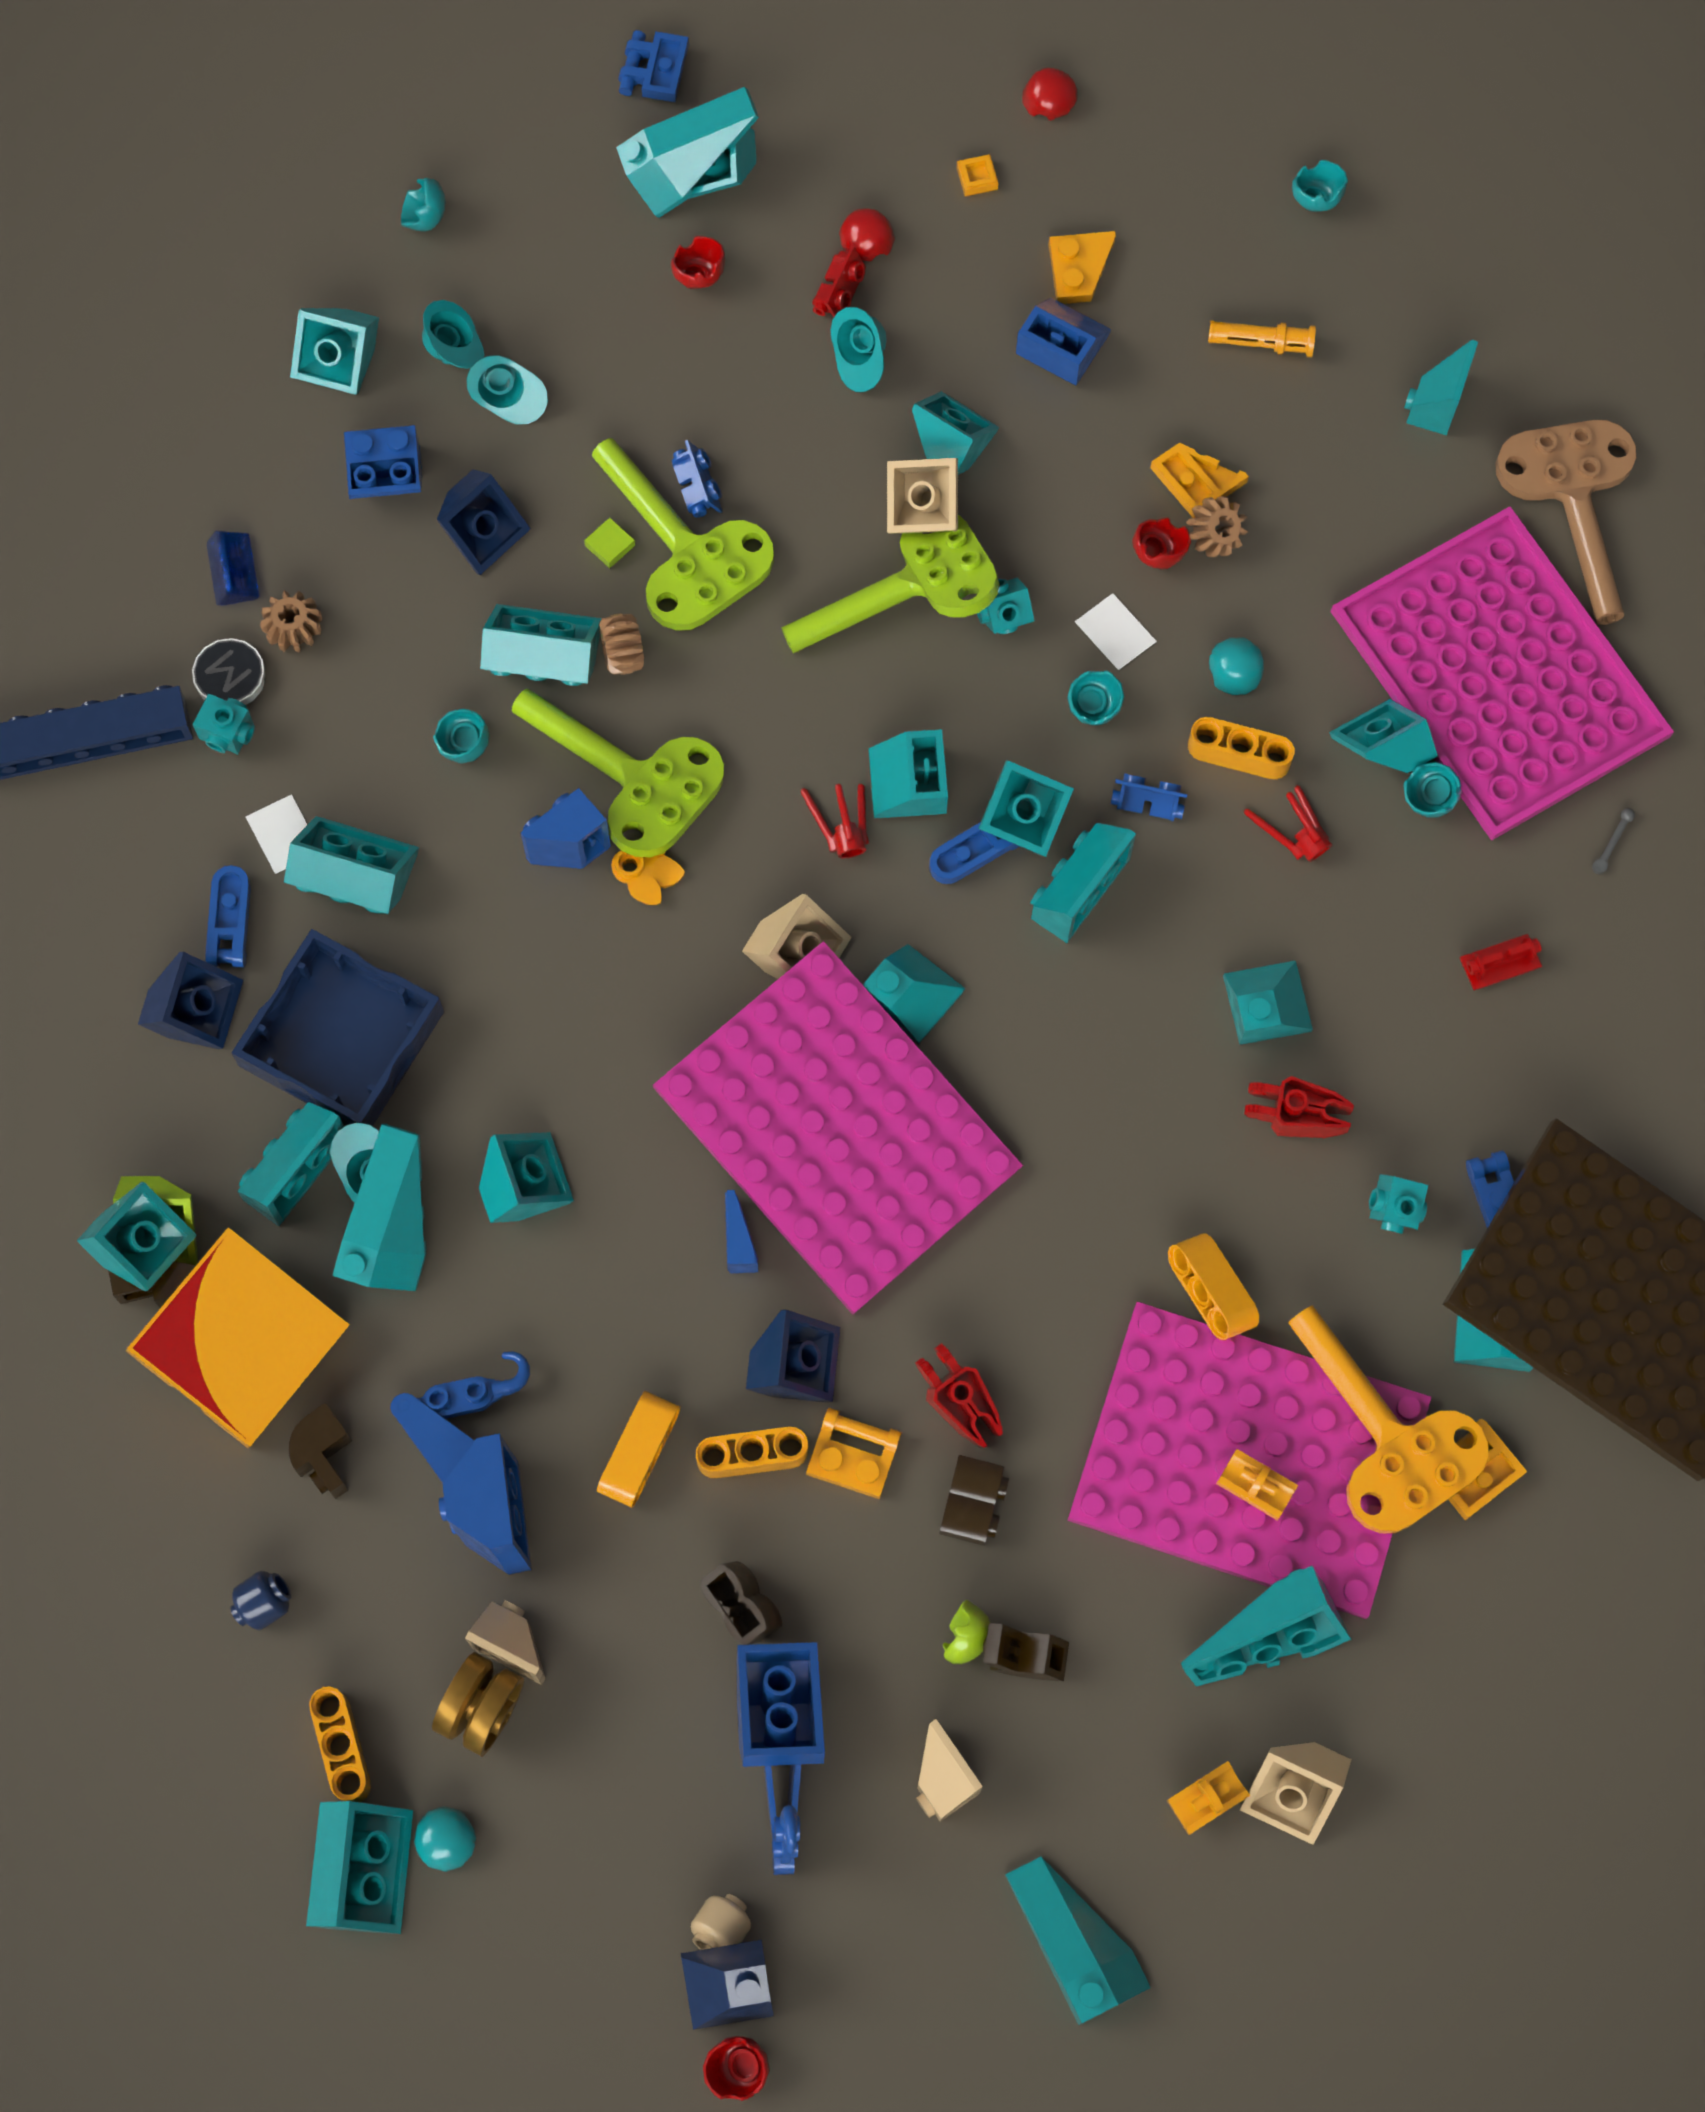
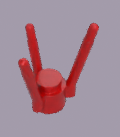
(849, 839)
(1311, 839)

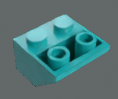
(909, 775)

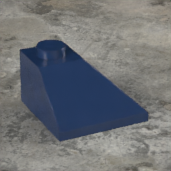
(481, 520)
(192, 1002)
(795, 1359)
(727, 1984)

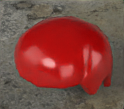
(1050, 93)
(868, 232)
(699, 263)
(1160, 543)
(736, 2068)

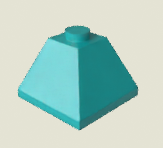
(730, 167)
(333, 347)
(1440, 390)
(951, 430)
(1389, 737)
(1026, 808)
(913, 991)
(1267, 1002)
(522, 1177)
(137, 1237)

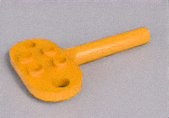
(1412, 1464)

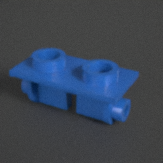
(703, 491)
(1163, 799)

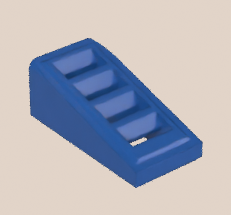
(740, 1248)

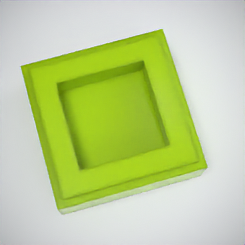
(609, 543)

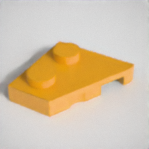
(1079, 264)
(1195, 476)

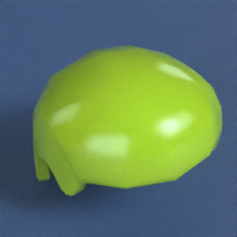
(970, 1631)

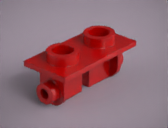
(845, 273)
(1501, 961)

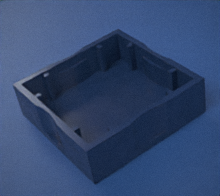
(338, 1031)

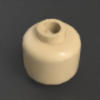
(720, 1922)

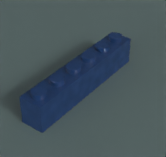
(93, 731)

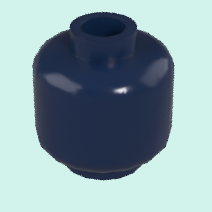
(260, 1600)

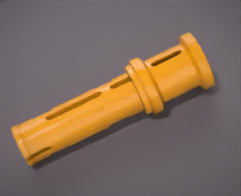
(1277, 338)

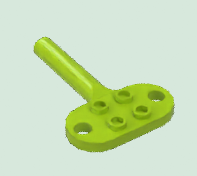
(937, 567)
(705, 569)
(657, 794)

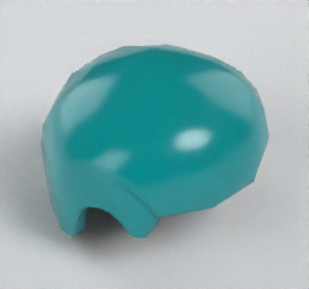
(1320, 187)
(423, 206)
(1236, 666)
(1095, 697)
(461, 736)
(1432, 790)
(444, 1838)

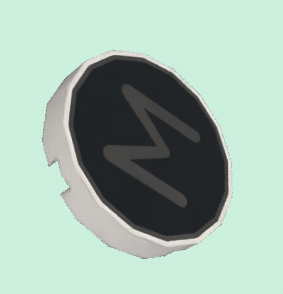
(229, 671)

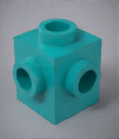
(1009, 608)
(224, 724)
(1398, 1203)

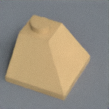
(922, 495)
(792, 934)
(507, 1639)
(944, 1776)
(1297, 1788)

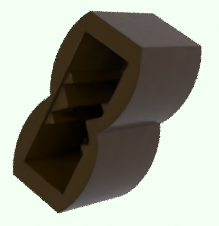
(973, 1499)
(737, 1595)

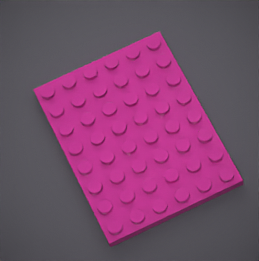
(1503, 670)
(837, 1127)
(1179, 1416)

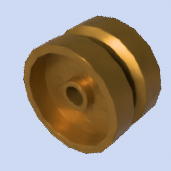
(478, 1704)

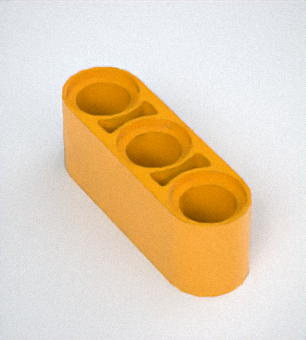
(1257, 741)
(1213, 1286)
(733, 1444)
(638, 1449)
(326, 1731)

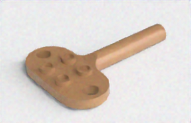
(1568, 466)

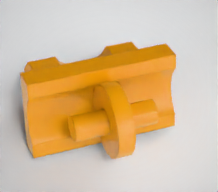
(1257, 1484)
(1208, 1798)

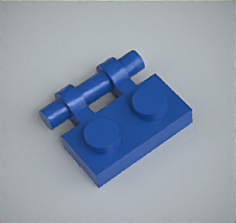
(664, 66)

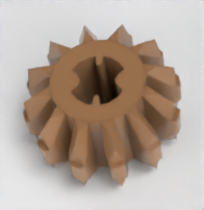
(1210, 515)
(277, 620)
(621, 644)

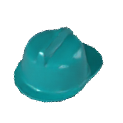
(451, 335)
(858, 348)
(507, 389)
(351, 1153)

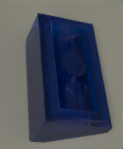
(232, 567)

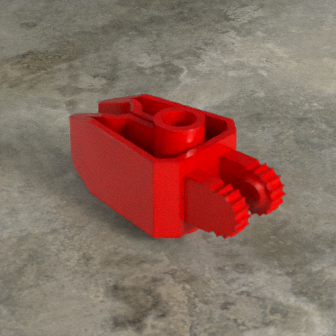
(1300, 1109)
(960, 1397)

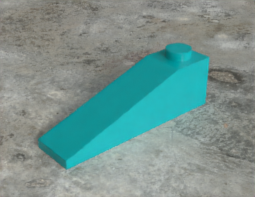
(676, 153)
(385, 1228)
(1282, 1621)
(1083, 1952)

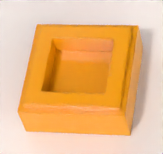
(977, 175)

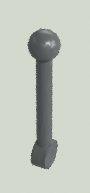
(1601, 865)

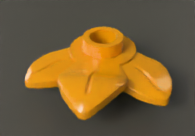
(648, 877)

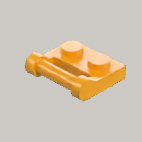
(849, 1465)
(1499, 1473)

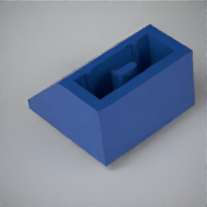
(1060, 340)
(383, 462)
(567, 834)

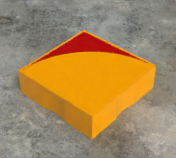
(237, 1337)

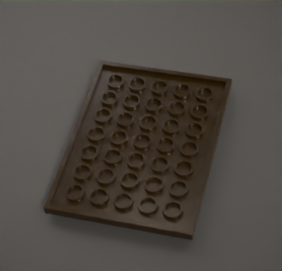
(1598, 1292)

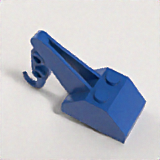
(477, 1476)
(780, 1726)

